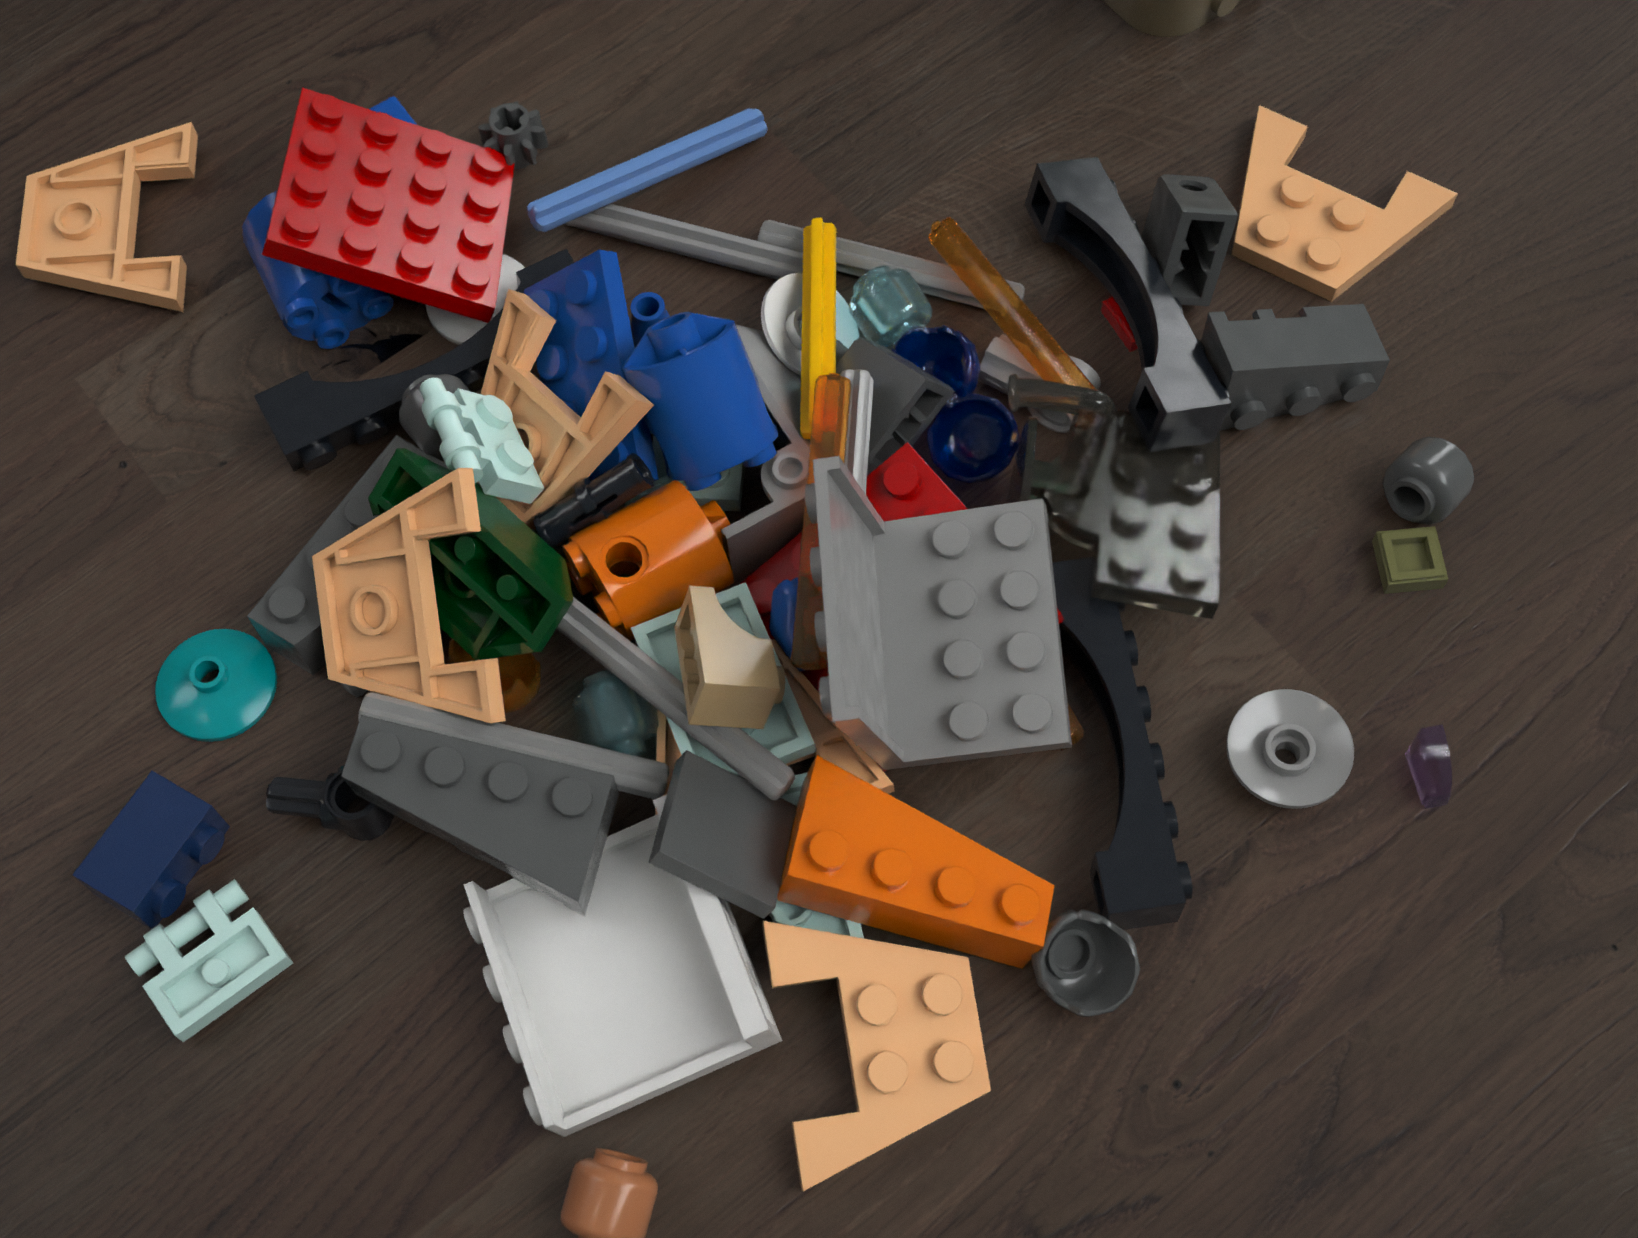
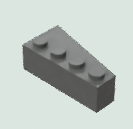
(289, 611)
(495, 804)

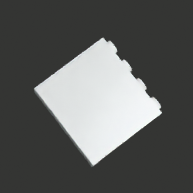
(621, 997)

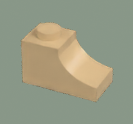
(724, 669)

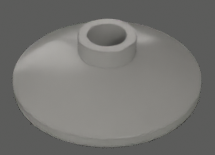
(1304, 727)

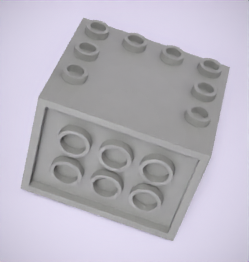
(936, 627)

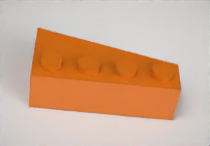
(906, 873)

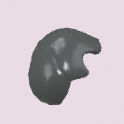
(1086, 963)

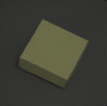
(1409, 560)

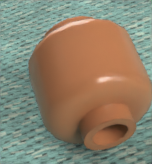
(609, 1196)

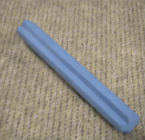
(646, 170)

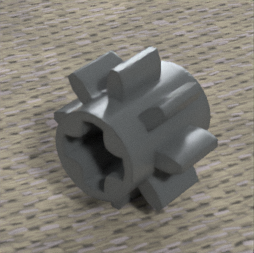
(514, 134)

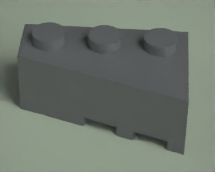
(1294, 361)

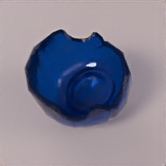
(944, 355)
(973, 438)

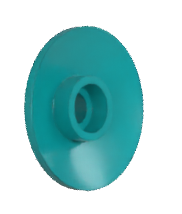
(227, 703)

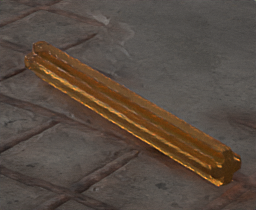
(1004, 305)
(827, 440)

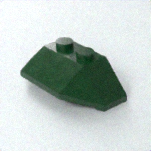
(493, 587)

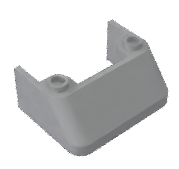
(783, 477)

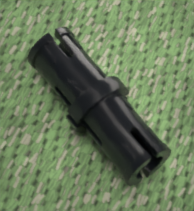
(593, 500)

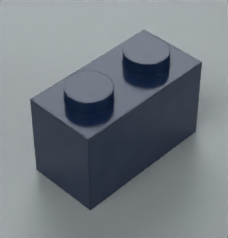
(153, 850)

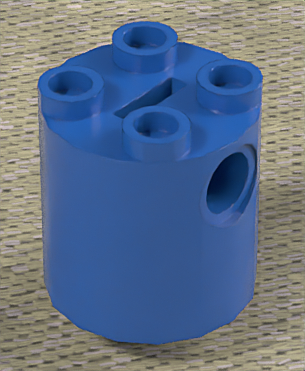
(308, 301)
(703, 398)

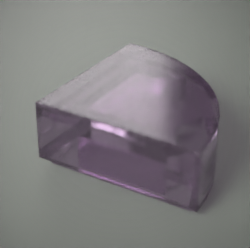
(1431, 766)

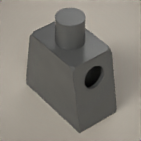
(1190, 220)
(902, 399)

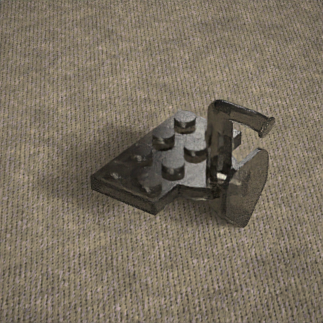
(1137, 509)

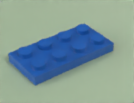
(588, 339)

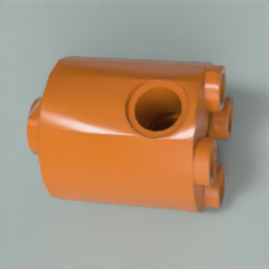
(661, 543)

